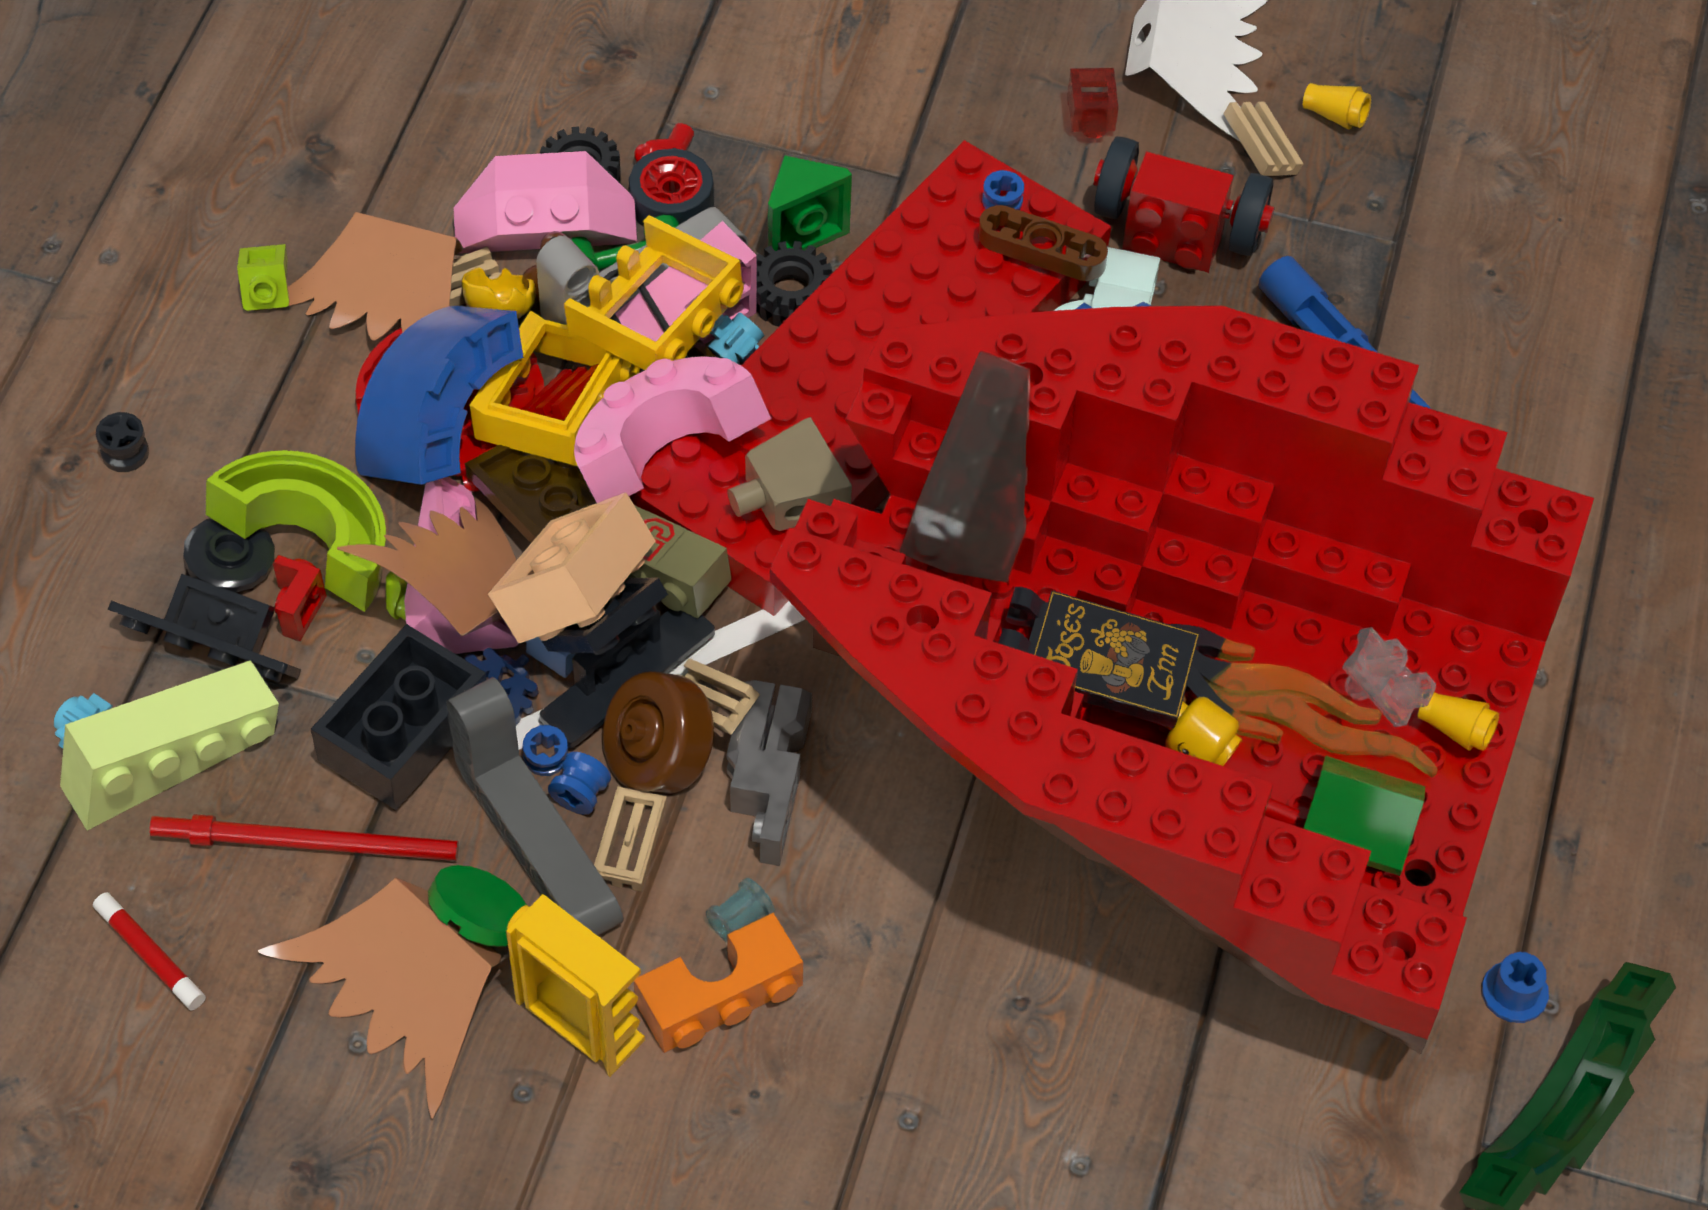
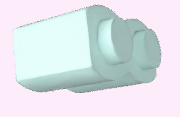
(1126, 280)

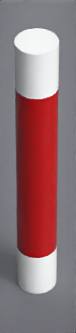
(149, 951)

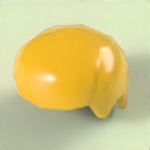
(499, 293)

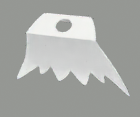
(1196, 50)

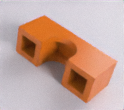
(685, 1008)

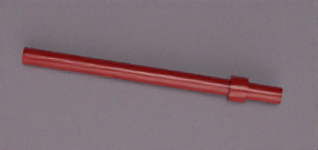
(205, 830)

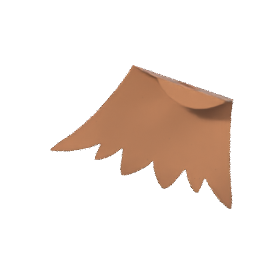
(380, 271)
(451, 567)
(407, 970)

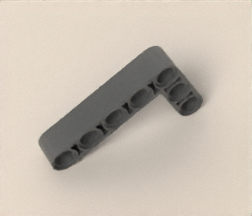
(520, 810)

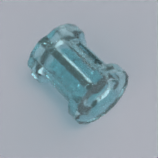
(740, 909)

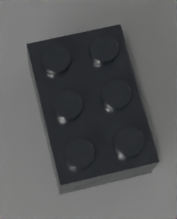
(395, 717)

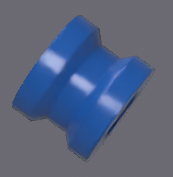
(579, 783)

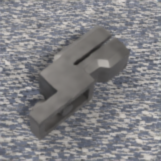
(765, 765)

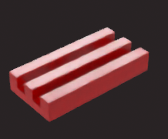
(561, 393)

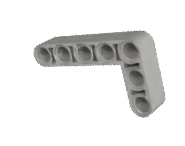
(566, 270)

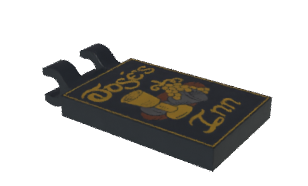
(1119, 656)

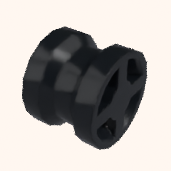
(112, 436)

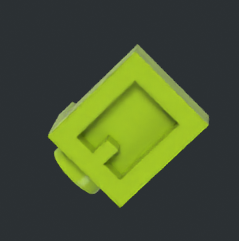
(263, 277)

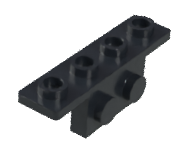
(214, 617)
(645, 647)

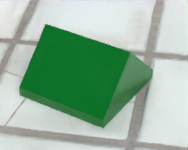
(809, 203)
(1366, 811)

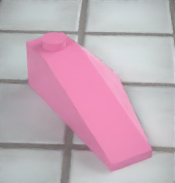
(446, 498)

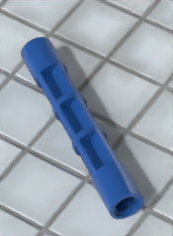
(1308, 306)

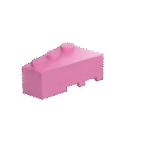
(676, 290)

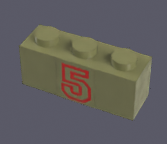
(685, 563)

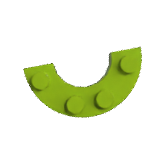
(310, 494)

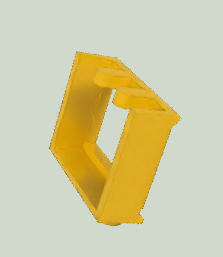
(679, 251)
(535, 433)
(574, 982)

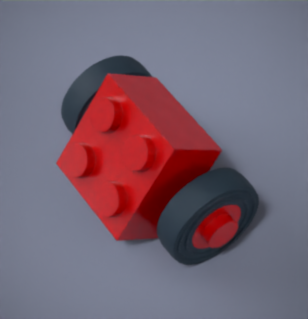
(1179, 206)

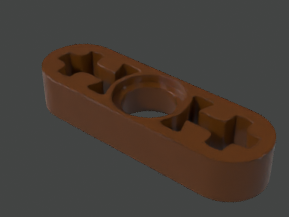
(1032, 226)

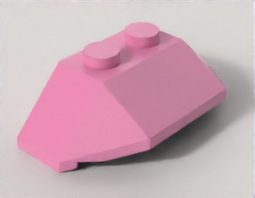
(536, 194)

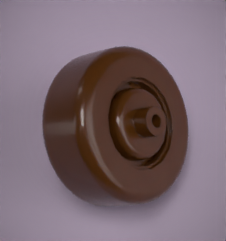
(658, 733)

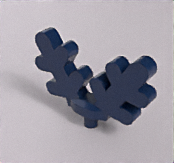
(516, 686)

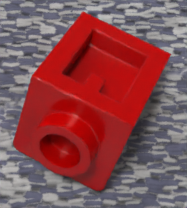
(299, 596)

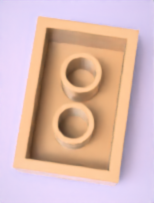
(572, 569)

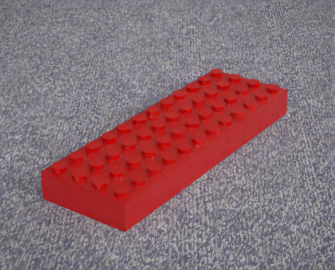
(908, 272)

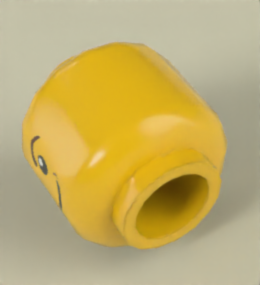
(1204, 732)

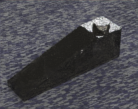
(975, 493)

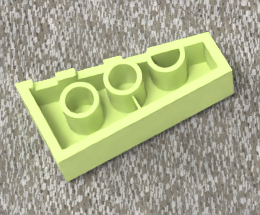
(162, 740)

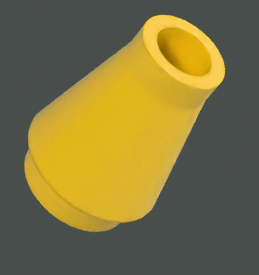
(1340, 104)
(1461, 719)

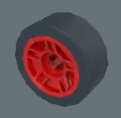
(671, 184)

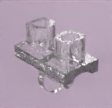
(1380, 673)

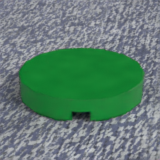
(474, 902)

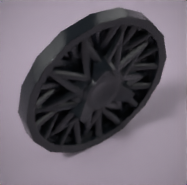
(227, 559)

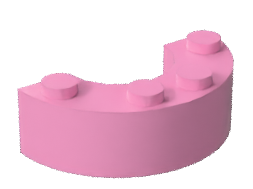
(658, 408)

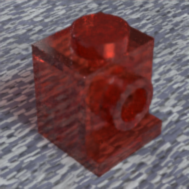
(1092, 111)

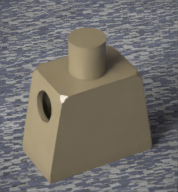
(787, 474)

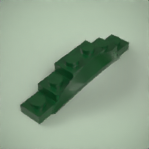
(1576, 1097)

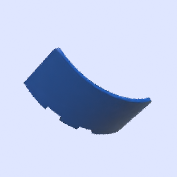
(419, 389)

